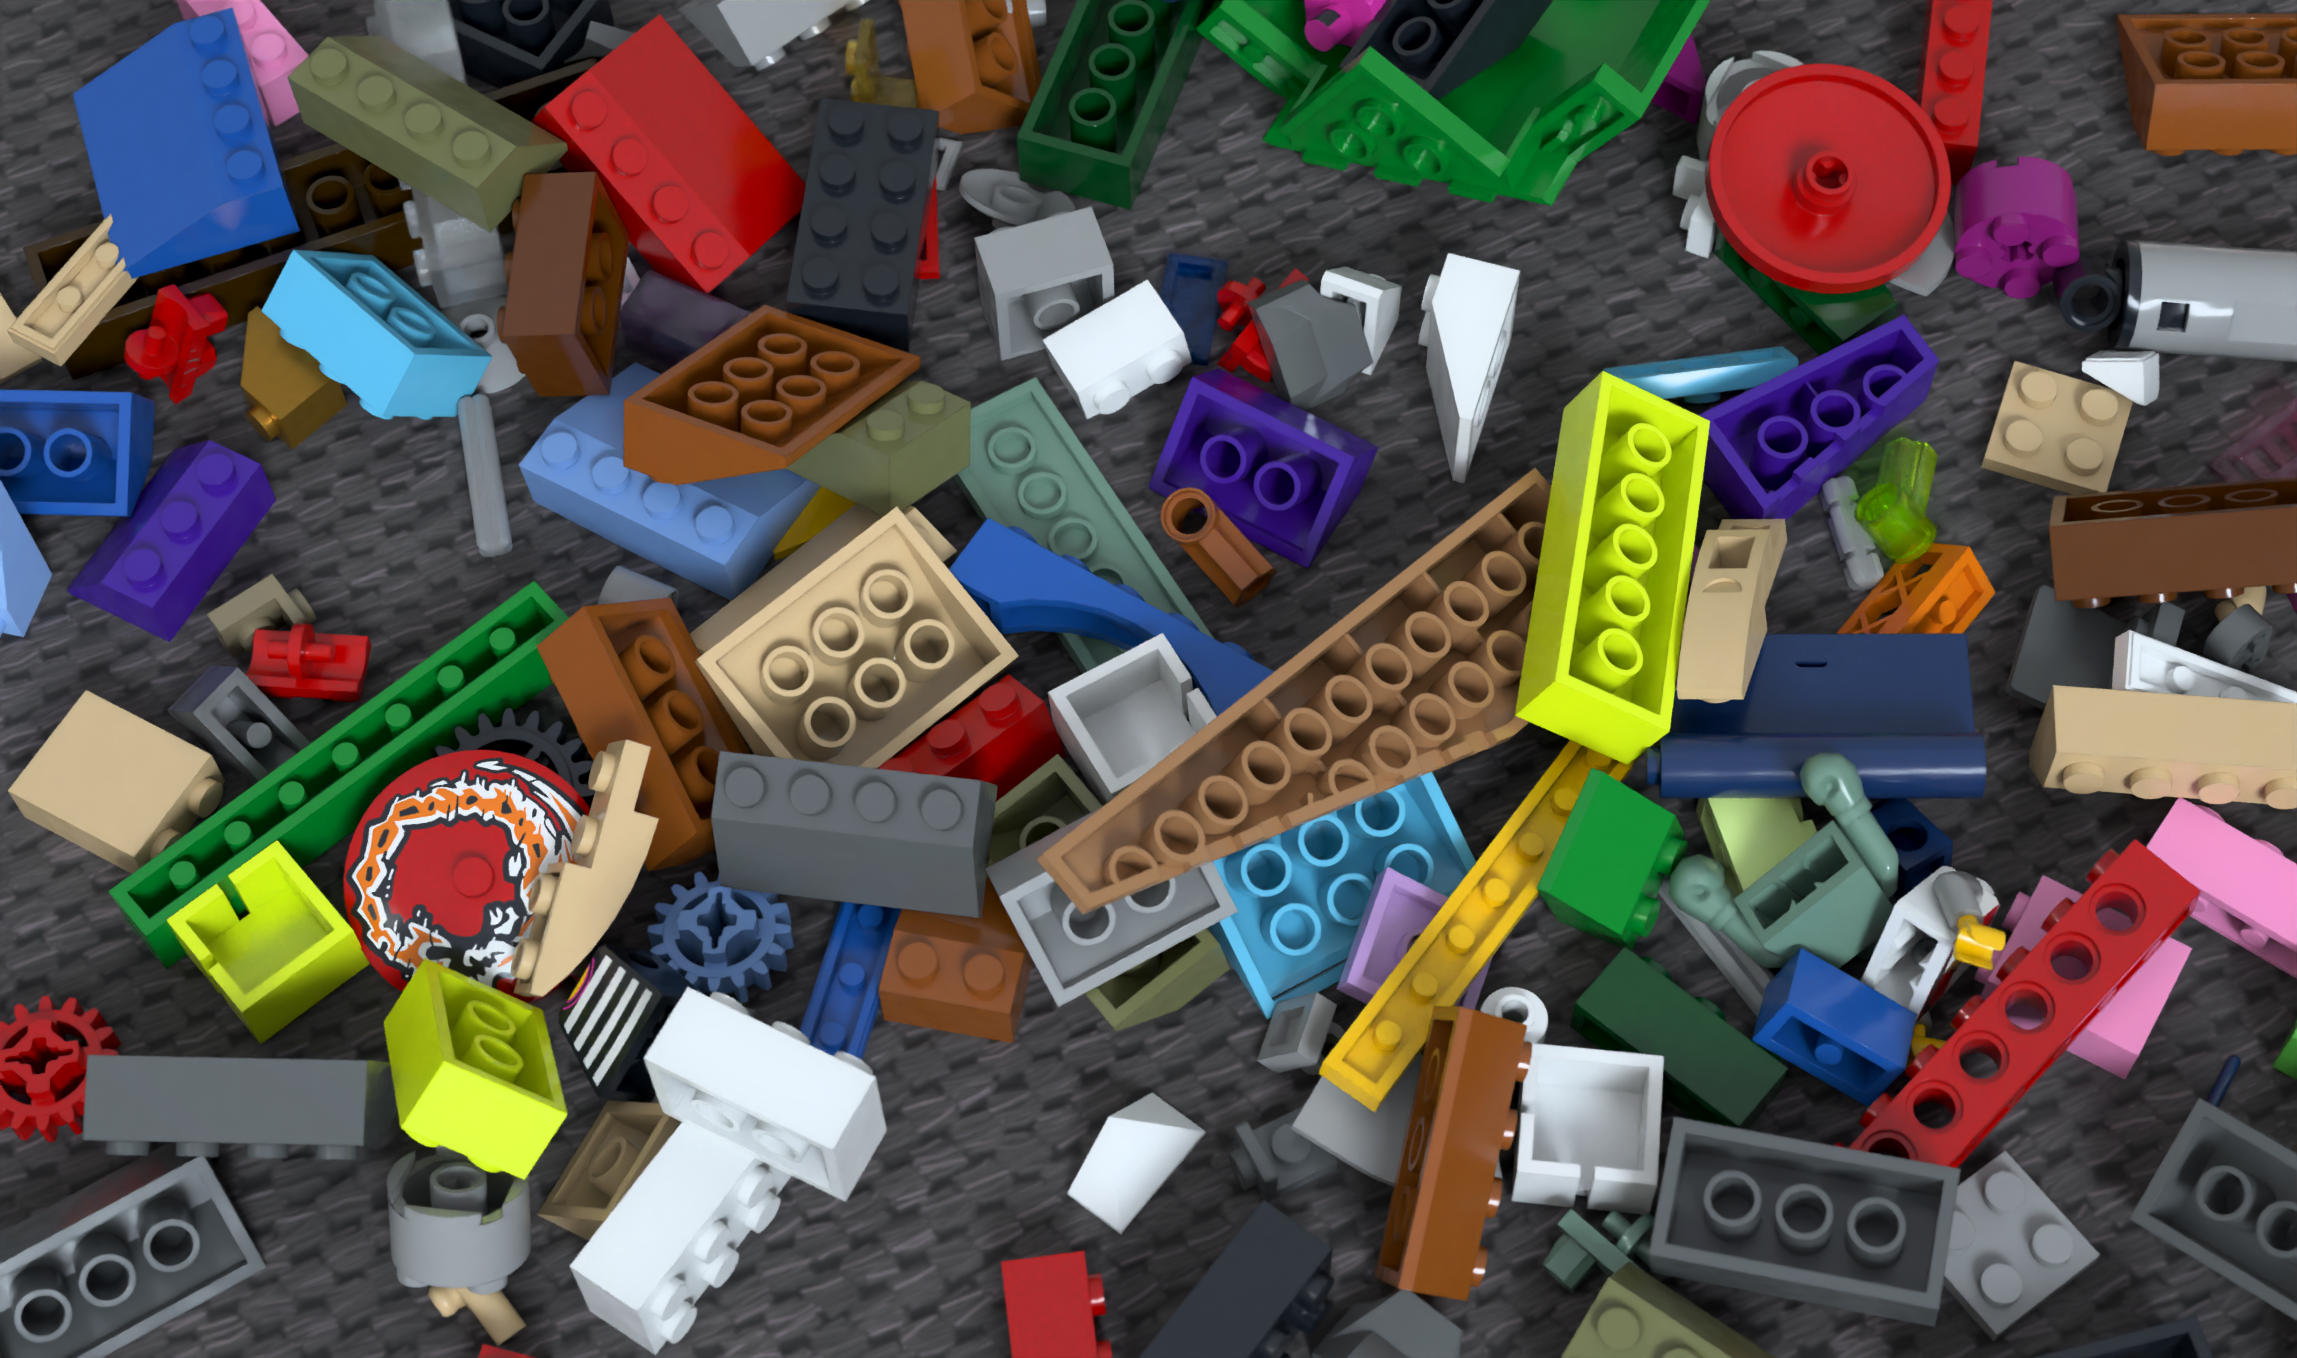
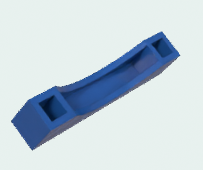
(1037, 590)

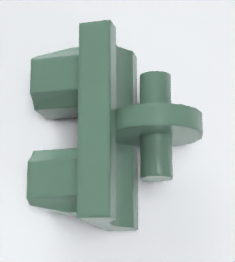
(1584, 1248)

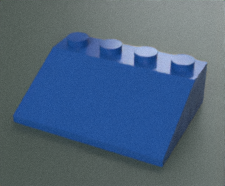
(184, 148)

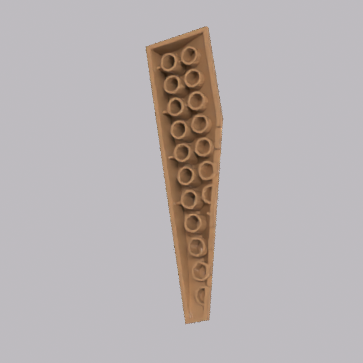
(1368, 705)

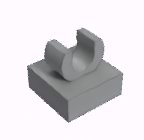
(1299, 1033)

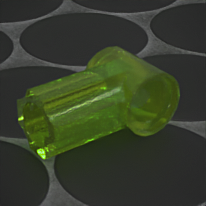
(1896, 507)

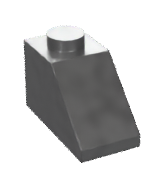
(237, 723)

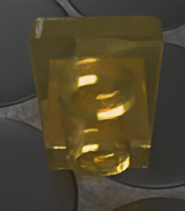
(867, 83)

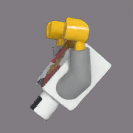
(1932, 943)

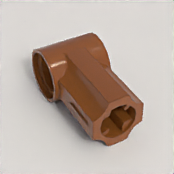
(1218, 547)

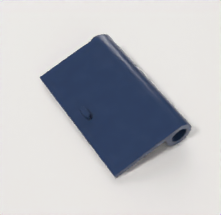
(1878, 699)

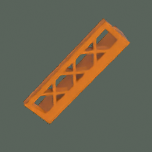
(1932, 603)

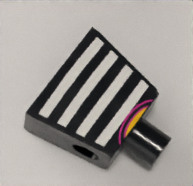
(616, 1016)

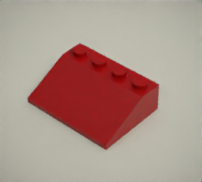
(675, 157)

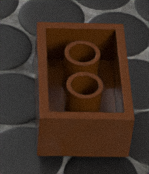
(564, 284)

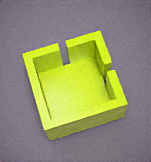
(279, 955)

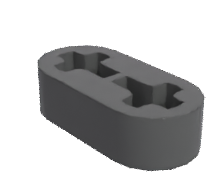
(2239, 640)

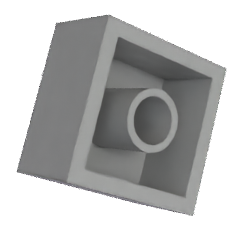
(1042, 278)

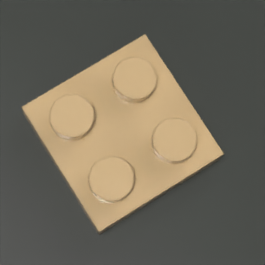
(2057, 431)

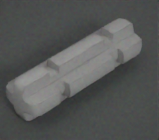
(1851, 540)

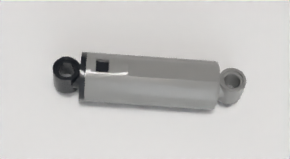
(2187, 299)

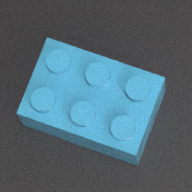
(375, 334)

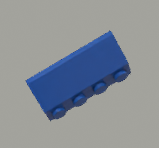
(75, 451)

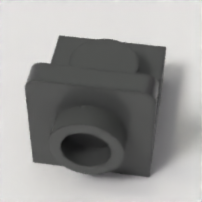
(1277, 1157)

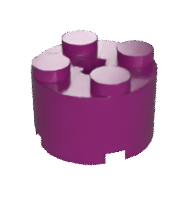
(2015, 225)

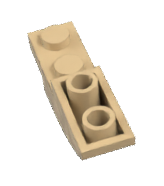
(1727, 608)
(582, 899)

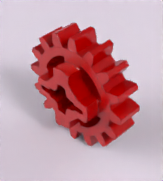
(48, 1067)

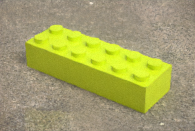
(1614, 570)

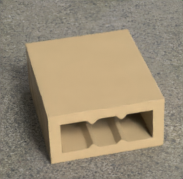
(117, 784)

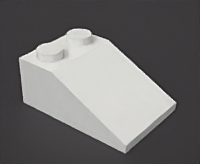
(1467, 341)

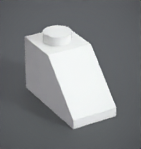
(1375, 302)

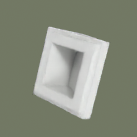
(2127, 372)

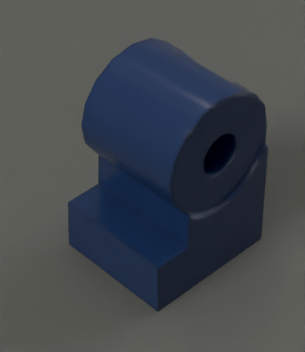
(1916, 839)

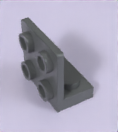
(2076, 645)

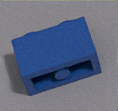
(1835, 1027)

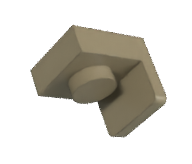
(259, 607)

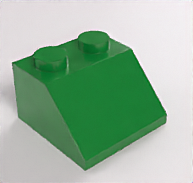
(1612, 862)

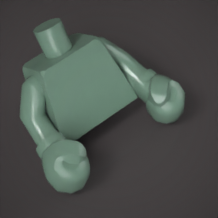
(1818, 898)

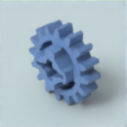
(746, 944)

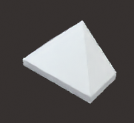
(1133, 1160)

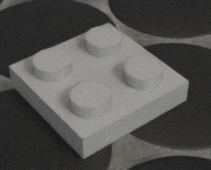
(2009, 1247)

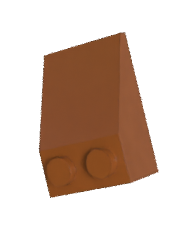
(957, 972)

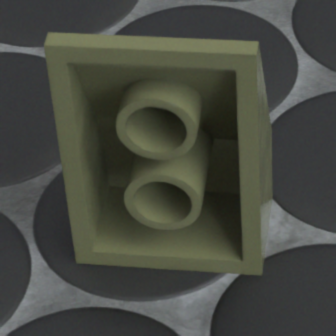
(894, 448)

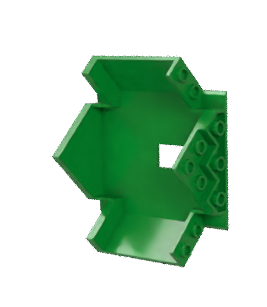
(1502, 133)

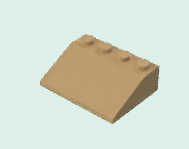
(858, 654)

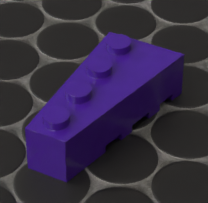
(1814, 421)

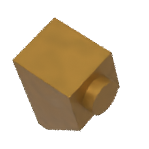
(284, 385)

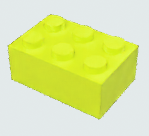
(473, 1070)

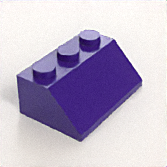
(1265, 463)
(177, 539)

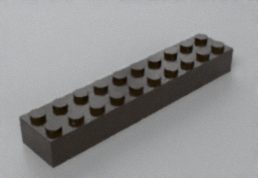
(339, 208)

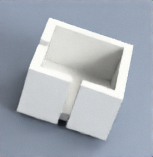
(1128, 715)
(1589, 1129)

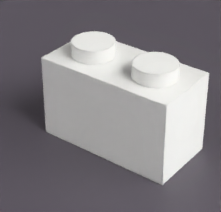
(1118, 351)

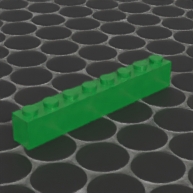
(335, 779)

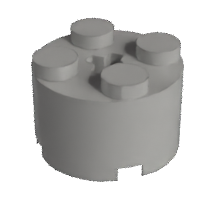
(456, 1222)

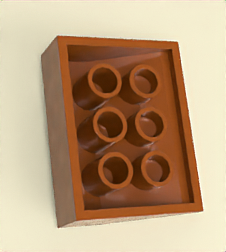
(2211, 81)
(756, 398)

